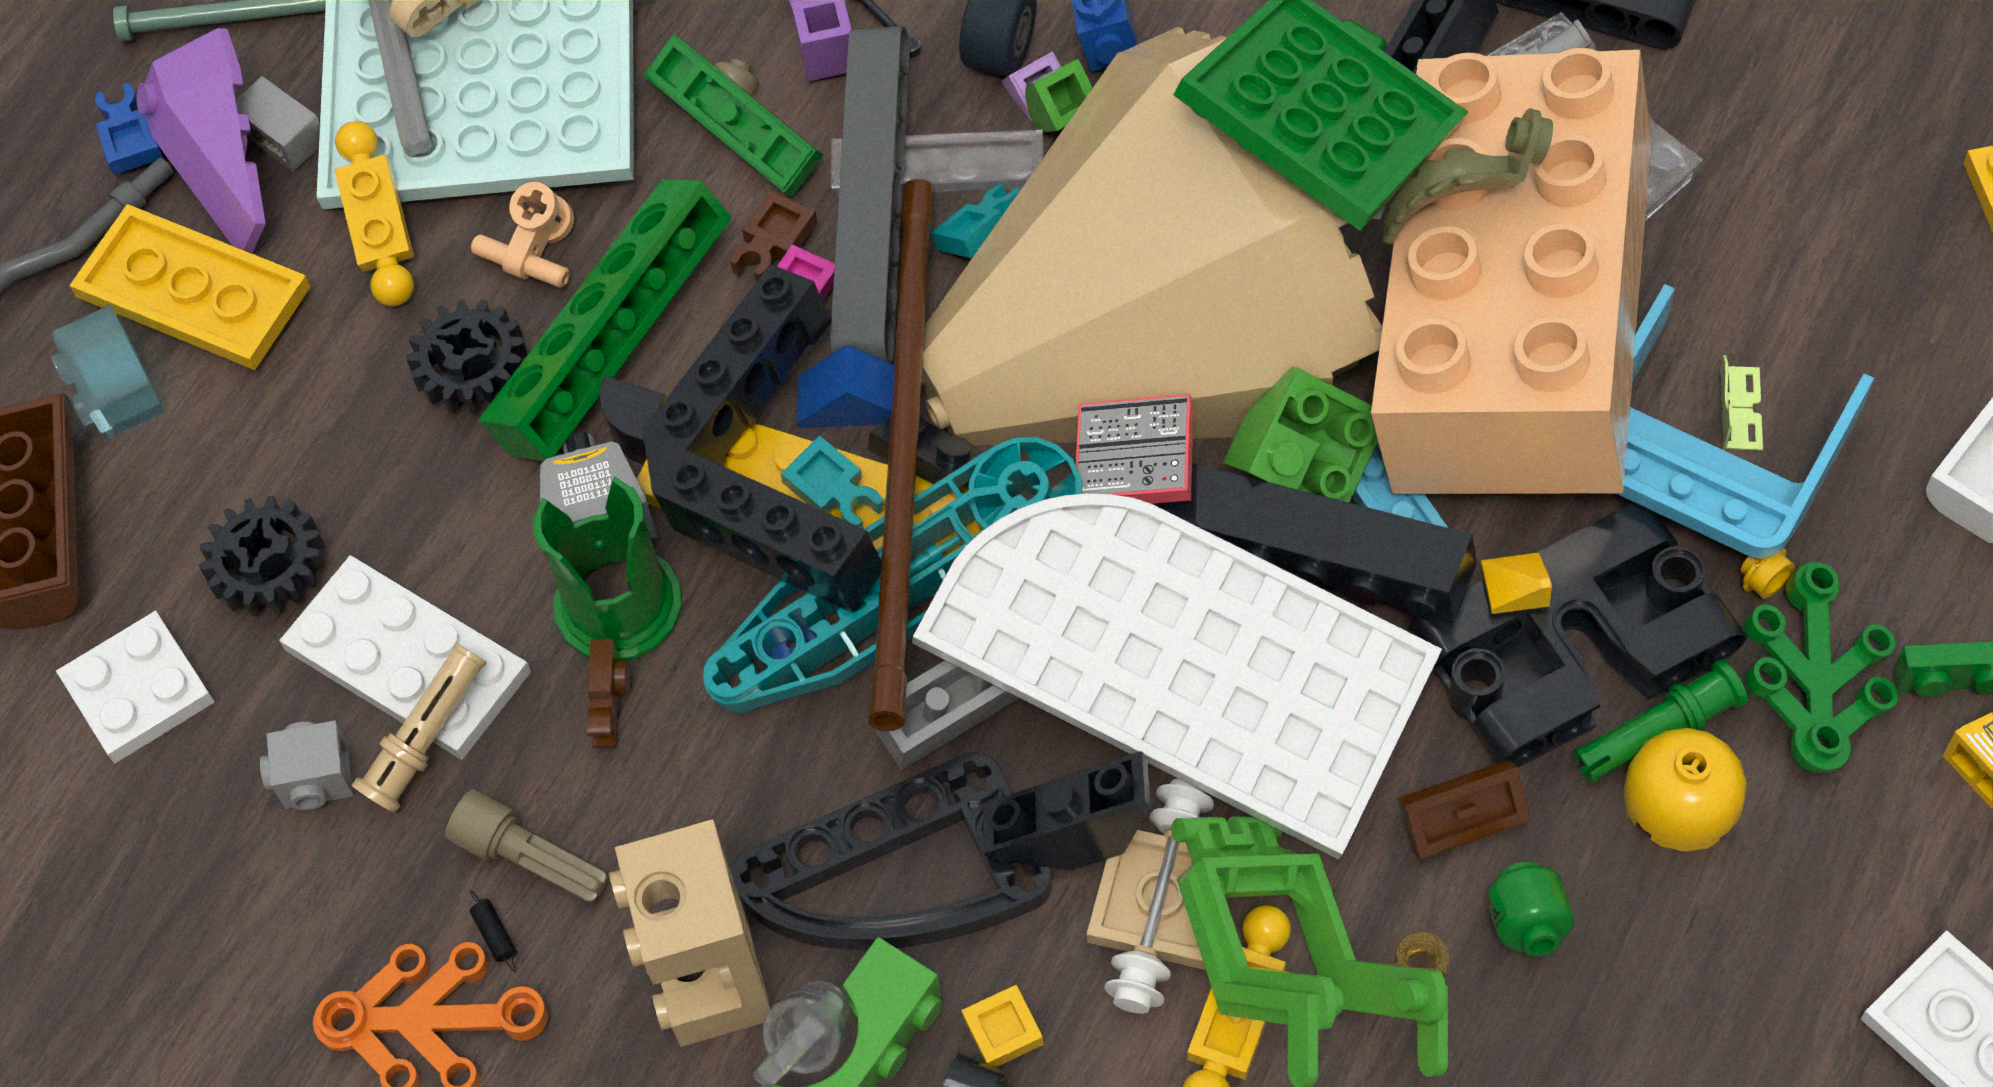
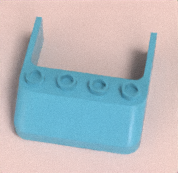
(1712, 487)

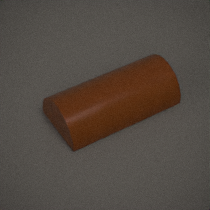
(37, 513)

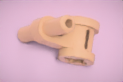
(532, 234)

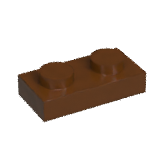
(1464, 809)

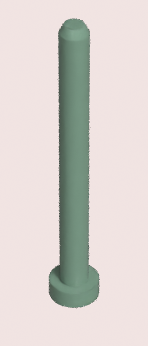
(129, 22)

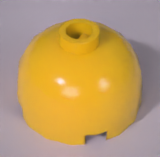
(1685, 789)

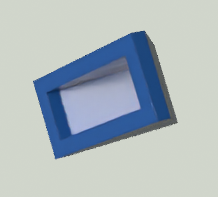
(845, 391)

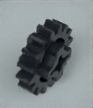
(466, 354)
(262, 555)

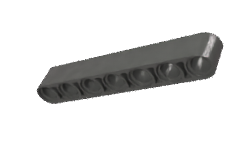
(871, 191)

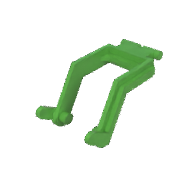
(1246, 861)

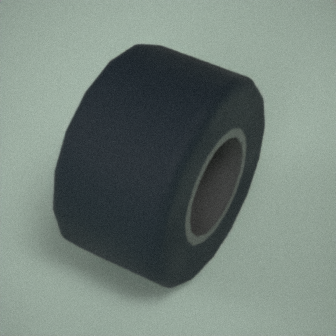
(996, 34)

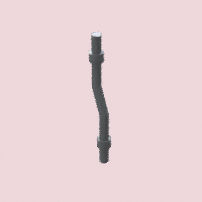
(90, 231)

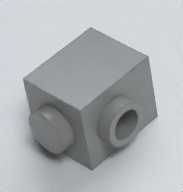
(308, 765)

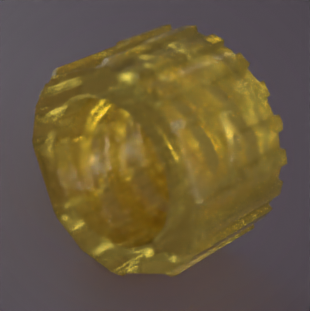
(1422, 942)

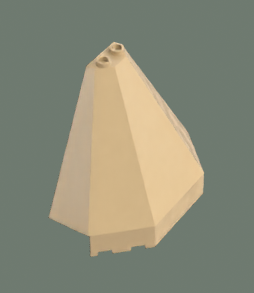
(1144, 270)

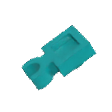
(971, 225)
(828, 480)

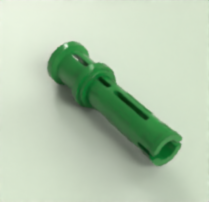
(1683, 708)

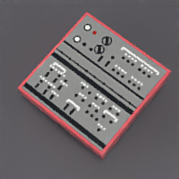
(1137, 448)

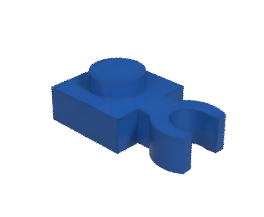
(125, 133)

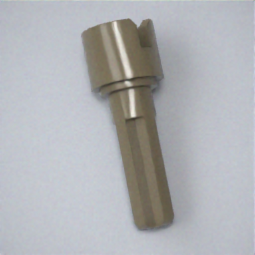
(492, 831)

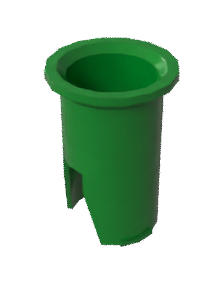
(636, 619)

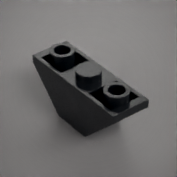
(1071, 817)

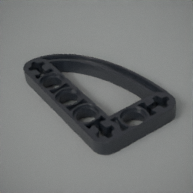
(899, 831)

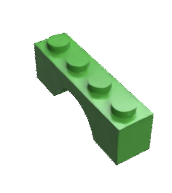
(891, 1002)

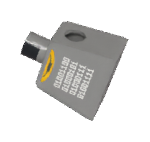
(583, 476)

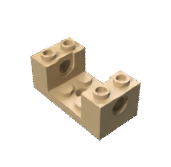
(698, 935)

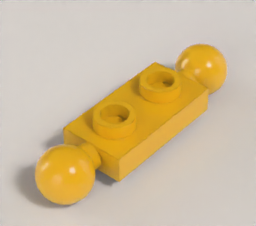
(374, 213)
(1229, 1042)

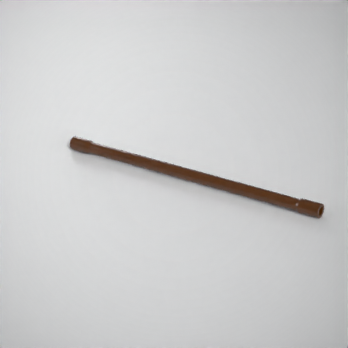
(889, 678)

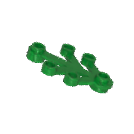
(1816, 673)

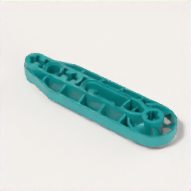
(993, 493)

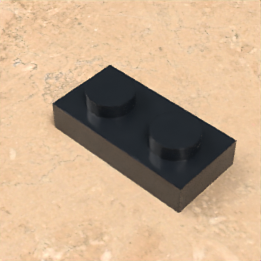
(937, 450)

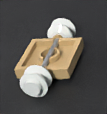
(1143, 907)

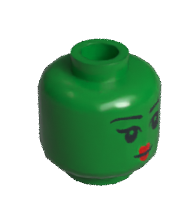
(1530, 908)

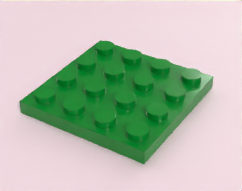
(1321, 106)

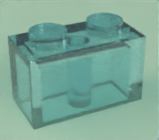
(106, 373)

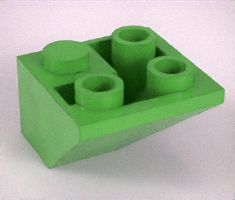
(1305, 437)

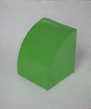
(1057, 96)

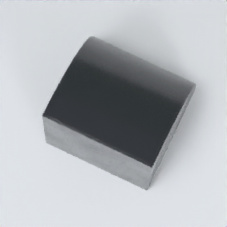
(627, 413)

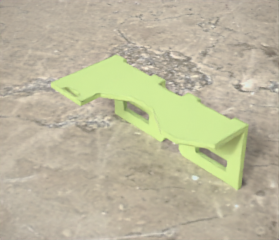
(1740, 410)

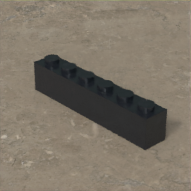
(1335, 542)

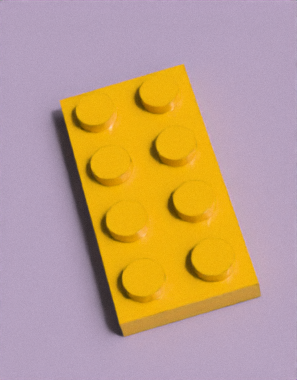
(190, 286)

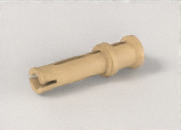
(406, 750)

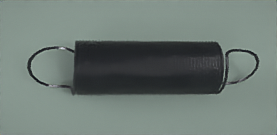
(492, 930)

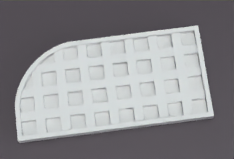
(1186, 656)

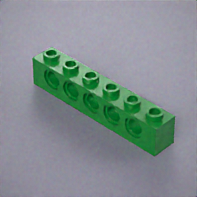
(605, 319)

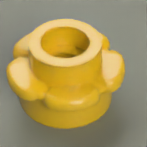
(1766, 574)

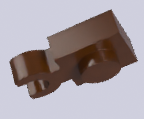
(771, 232)
(606, 682)

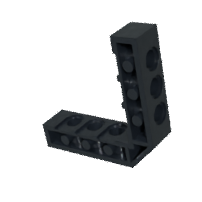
(709, 414)

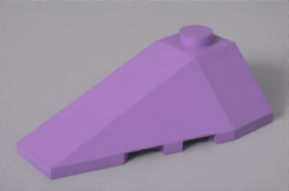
(198, 128)

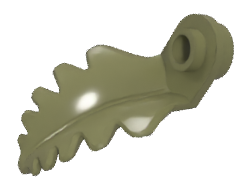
(1466, 170)

